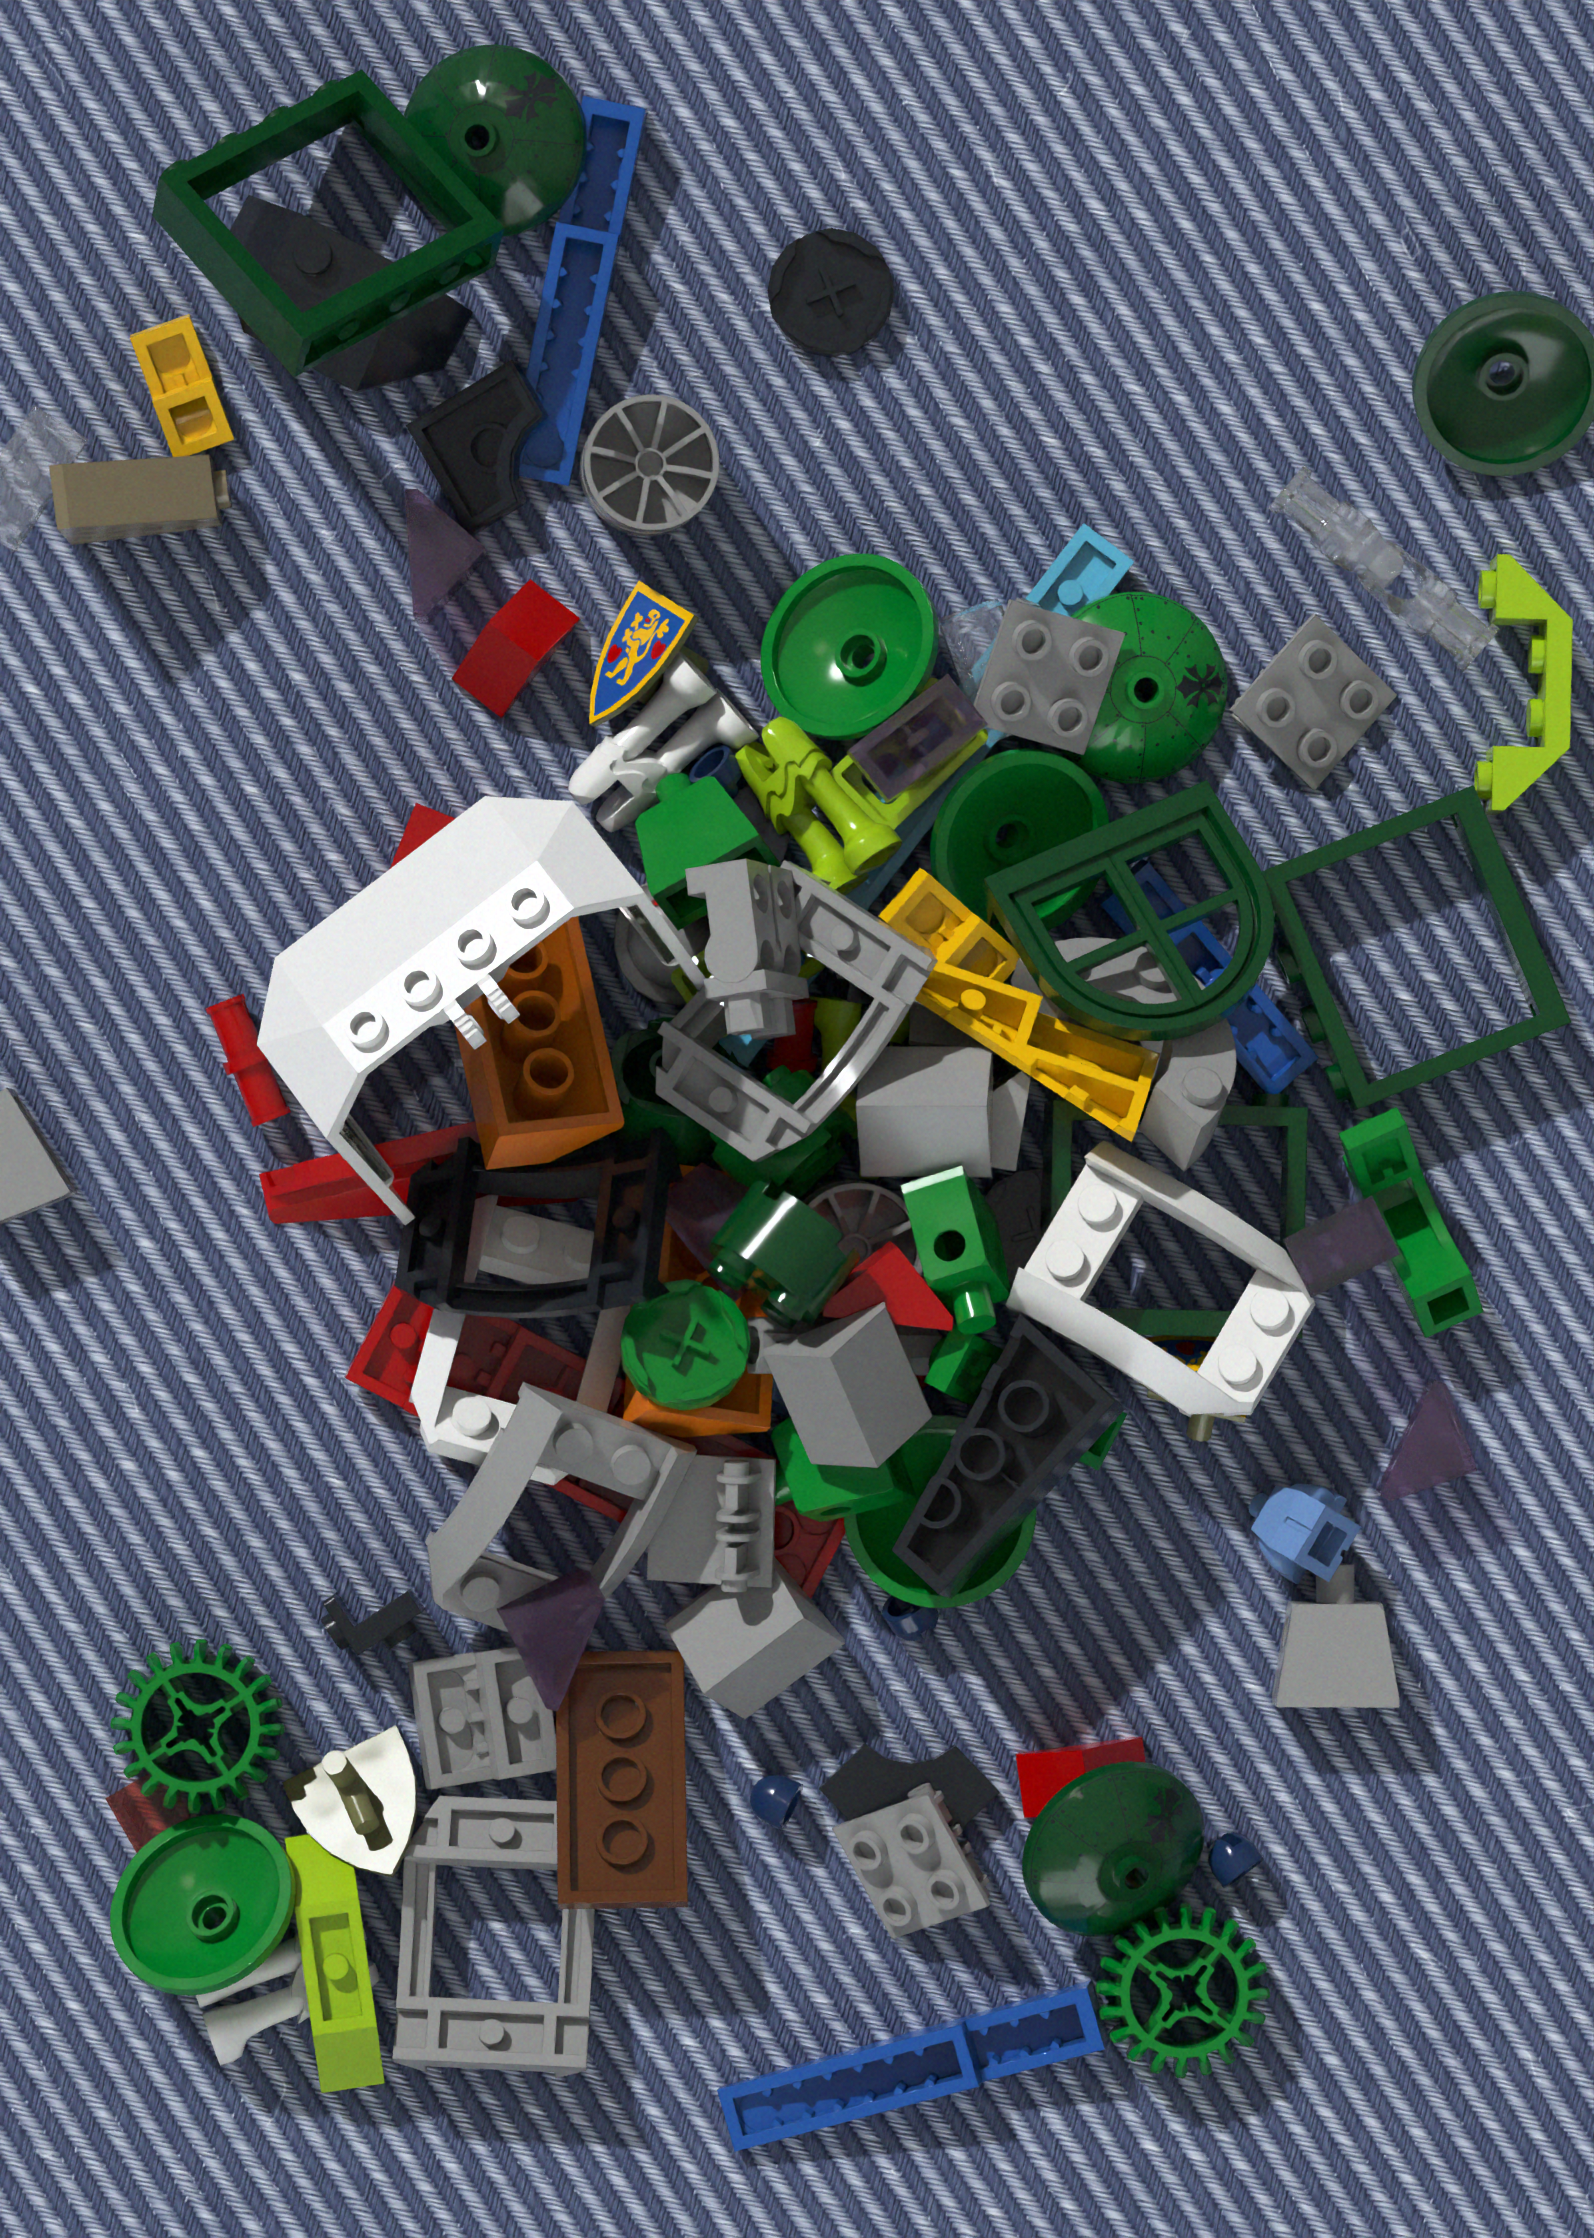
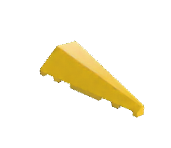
(1079, 1064)

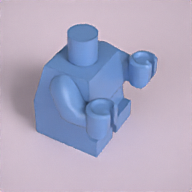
(1302, 1530)

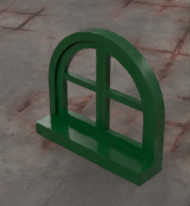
(1107, 852)

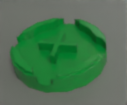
(685, 1346)

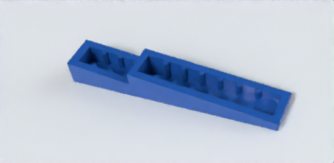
(580, 287)
(915, 2066)

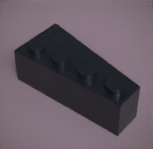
(1008, 1454)

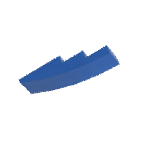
(1264, 1039)

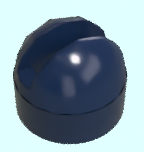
(723, 766)
(909, 1619)
(775, 1799)
(1233, 1857)

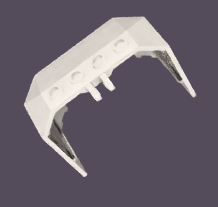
(429, 946)

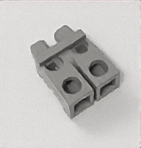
(751, 945)

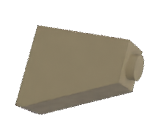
(137, 497)

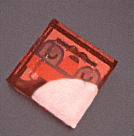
(142, 1815)

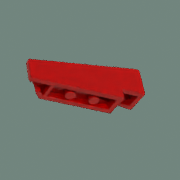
(333, 1190)

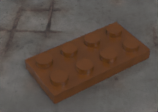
(622, 1782)

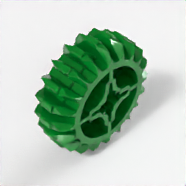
(152, 1756)
(1165, 2015)

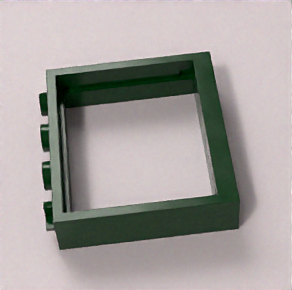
(315, 335)
(1505, 907)
(1265, 1110)

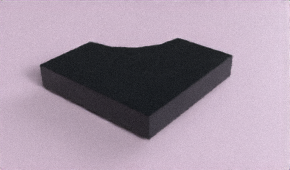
(477, 444)
(875, 1782)

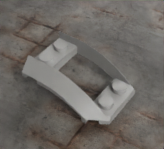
(742, 1107)
(572, 1440)
(480, 2030)

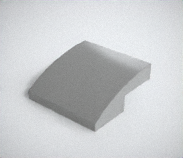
(479, 1718)

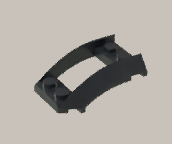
(627, 1238)

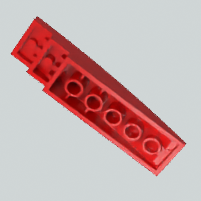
(502, 1354)

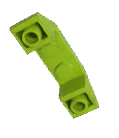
(1520, 601)
(335, 1968)

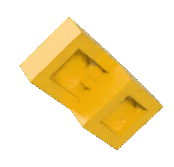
(182, 386)
(953, 933)

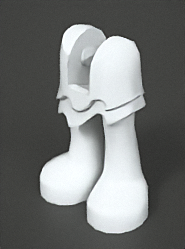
(639, 769)
(235, 2023)

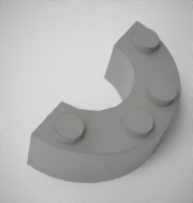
(1191, 1072)

